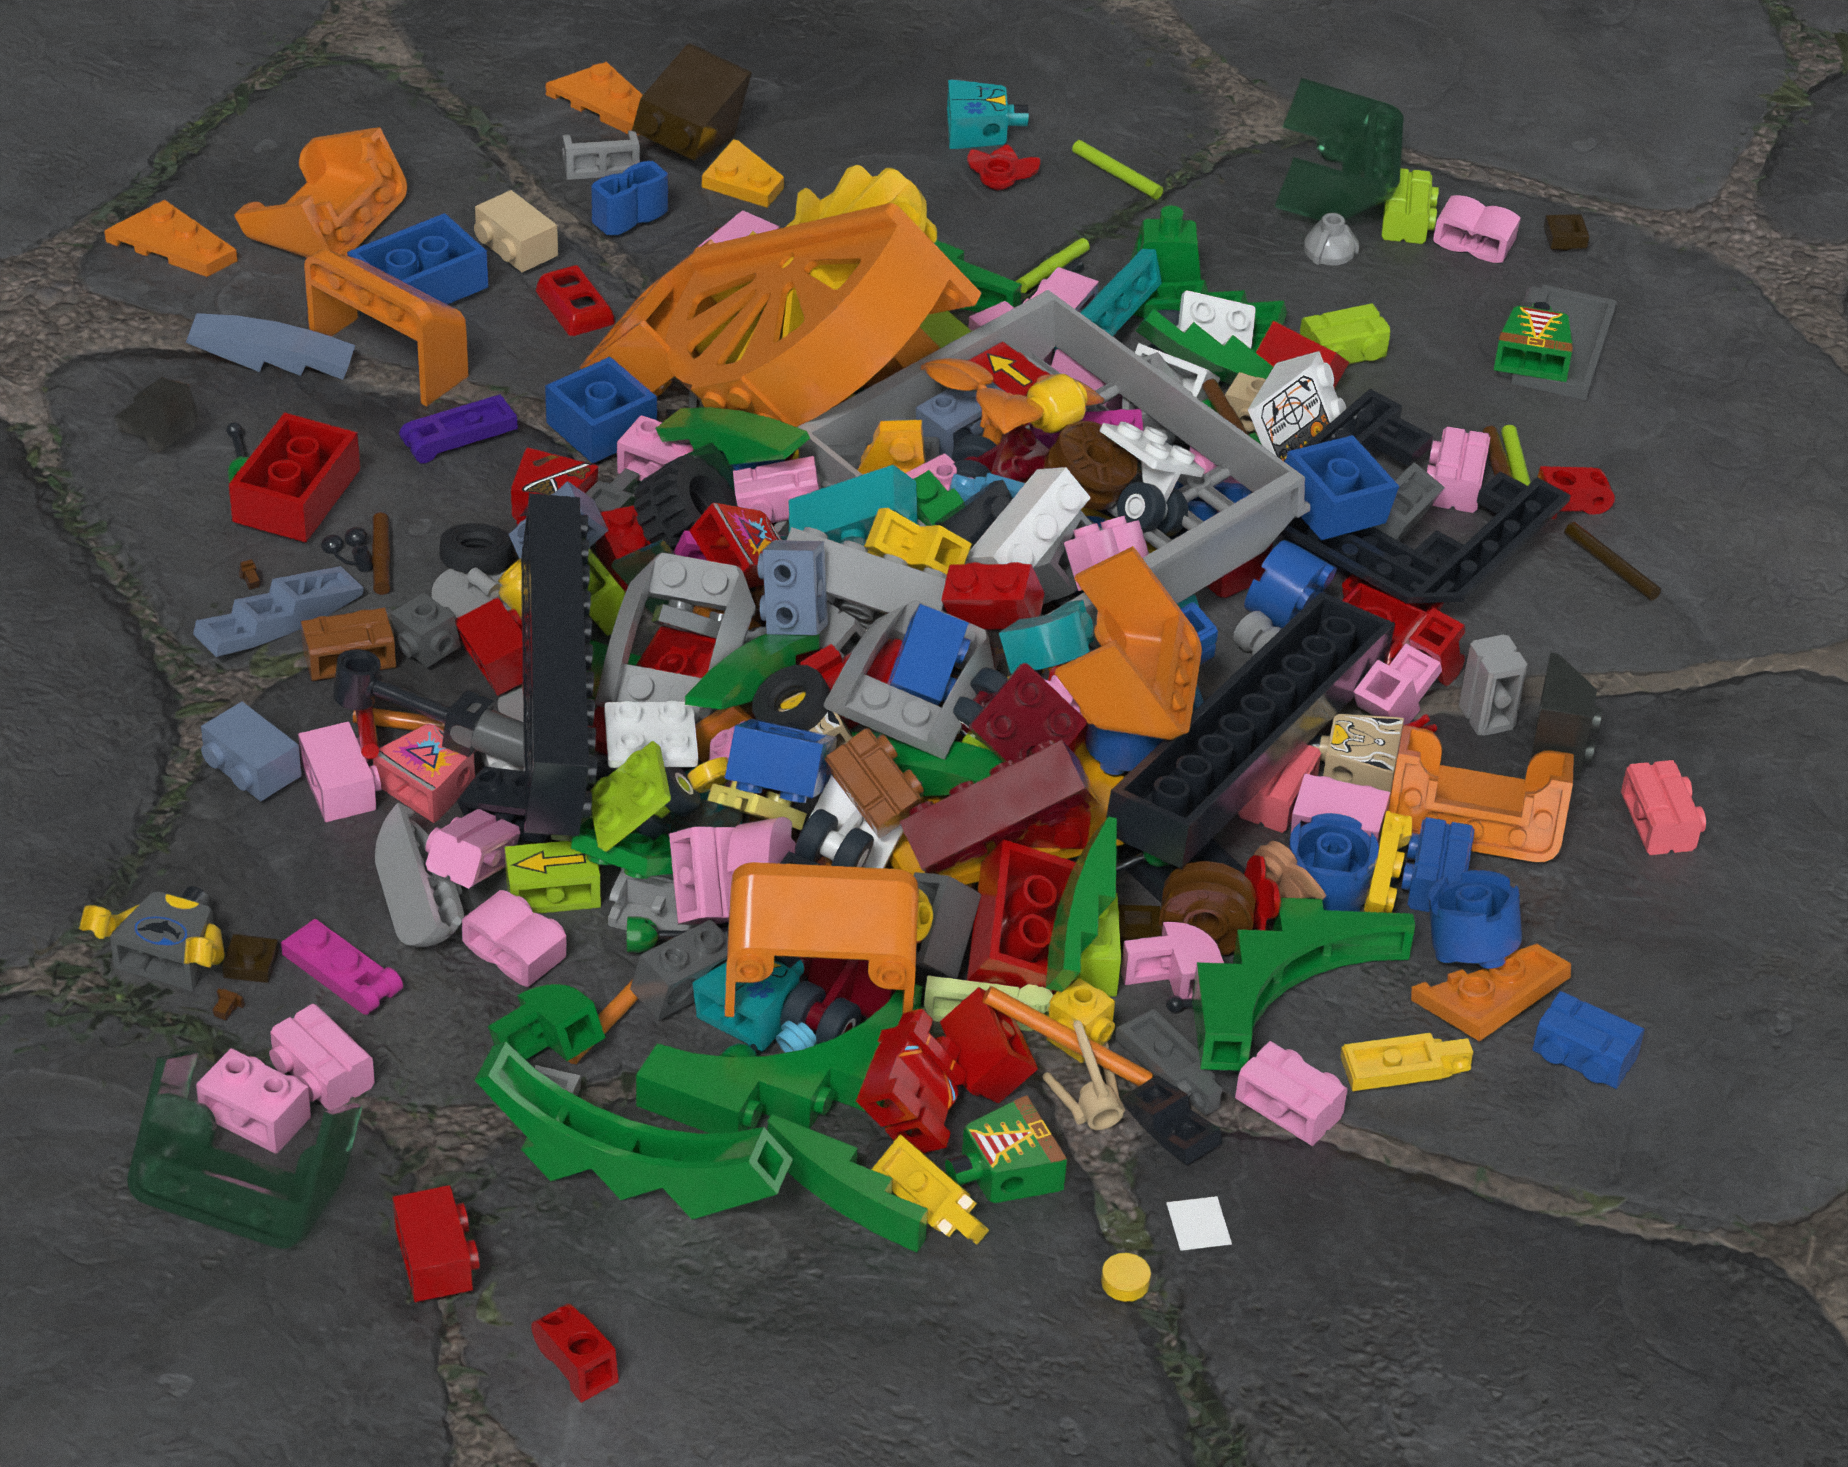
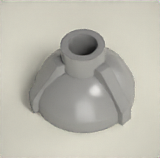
(1331, 241)

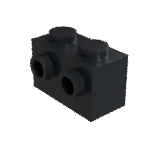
(499, 794)

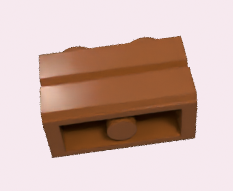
(330, 636)
(874, 781)

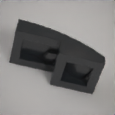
(1167, 1117)

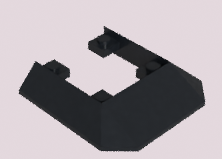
(1440, 565)

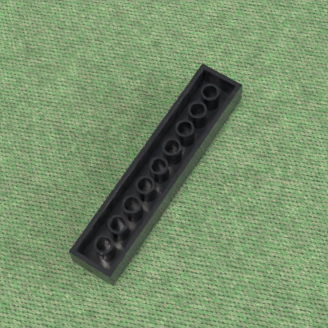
(556, 667)
(1248, 730)

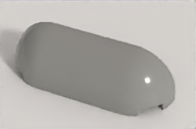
(420, 903)

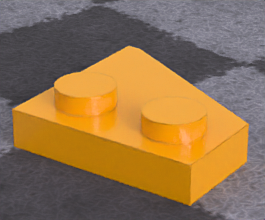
(743, 176)
(895, 444)

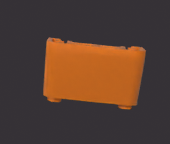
(346, 196)
(1508, 813)

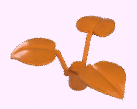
(999, 409)

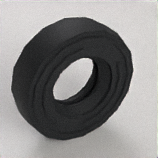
(476, 546)
(783, 684)

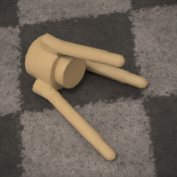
(1098, 1101)

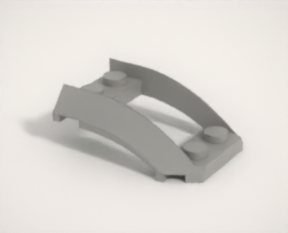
(684, 580)
(897, 711)

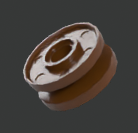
(1094, 461)
(1211, 899)

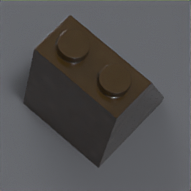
(693, 103)

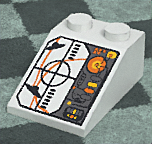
(1295, 404)

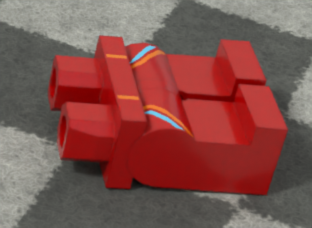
(915, 1079)

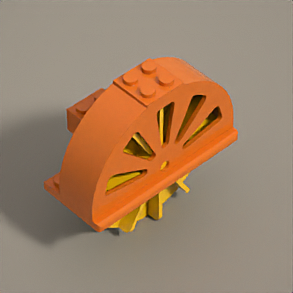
(817, 306)

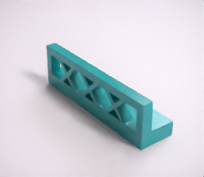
(1125, 292)

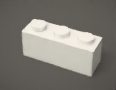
(1032, 519)

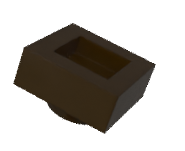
(1566, 231)
(1138, 922)
(250, 958)

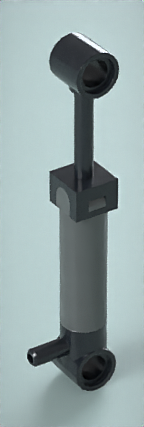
(468, 723)

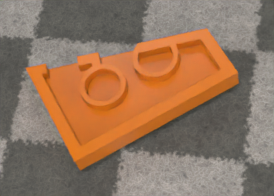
(600, 91)
(173, 235)
(1491, 997)

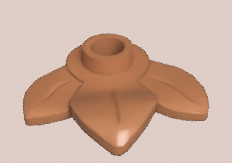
(1290, 878)

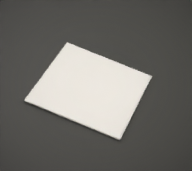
(1199, 1223)

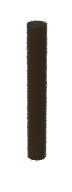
(1612, 561)

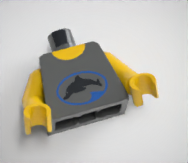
(161, 937)

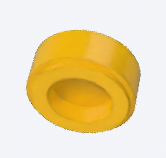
(709, 773)

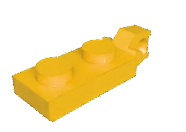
(1394, 835)
(1404, 1060)
(927, 1185)

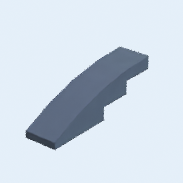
(260, 341)
(279, 612)

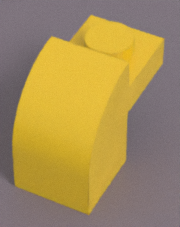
(916, 544)

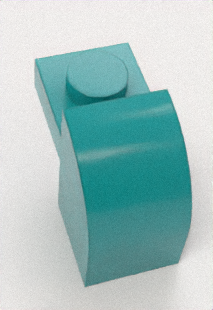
(1048, 638)

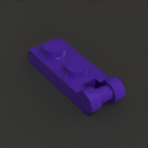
(458, 427)

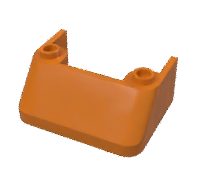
(343, 285)
(641, 333)
(1148, 655)
(822, 915)

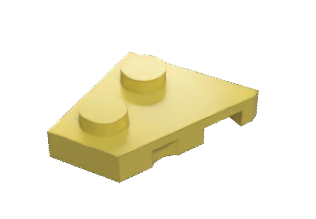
(752, 804)

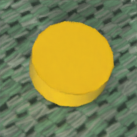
(1125, 1277)

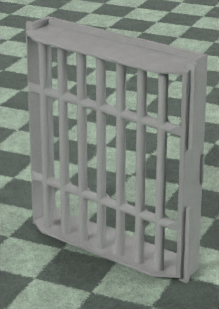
(1034, 329)

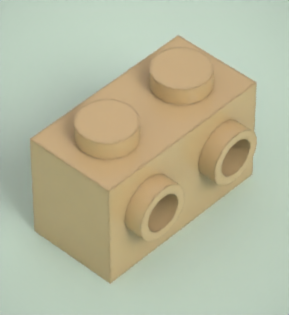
(516, 231)

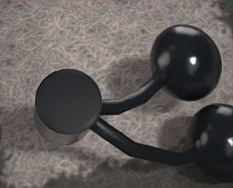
(356, 538)

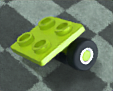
(639, 797)

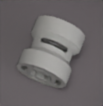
(1254, 632)

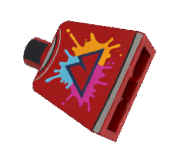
(735, 537)

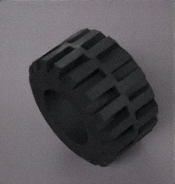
(677, 498)

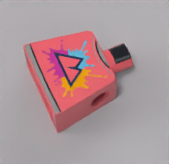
(424, 772)

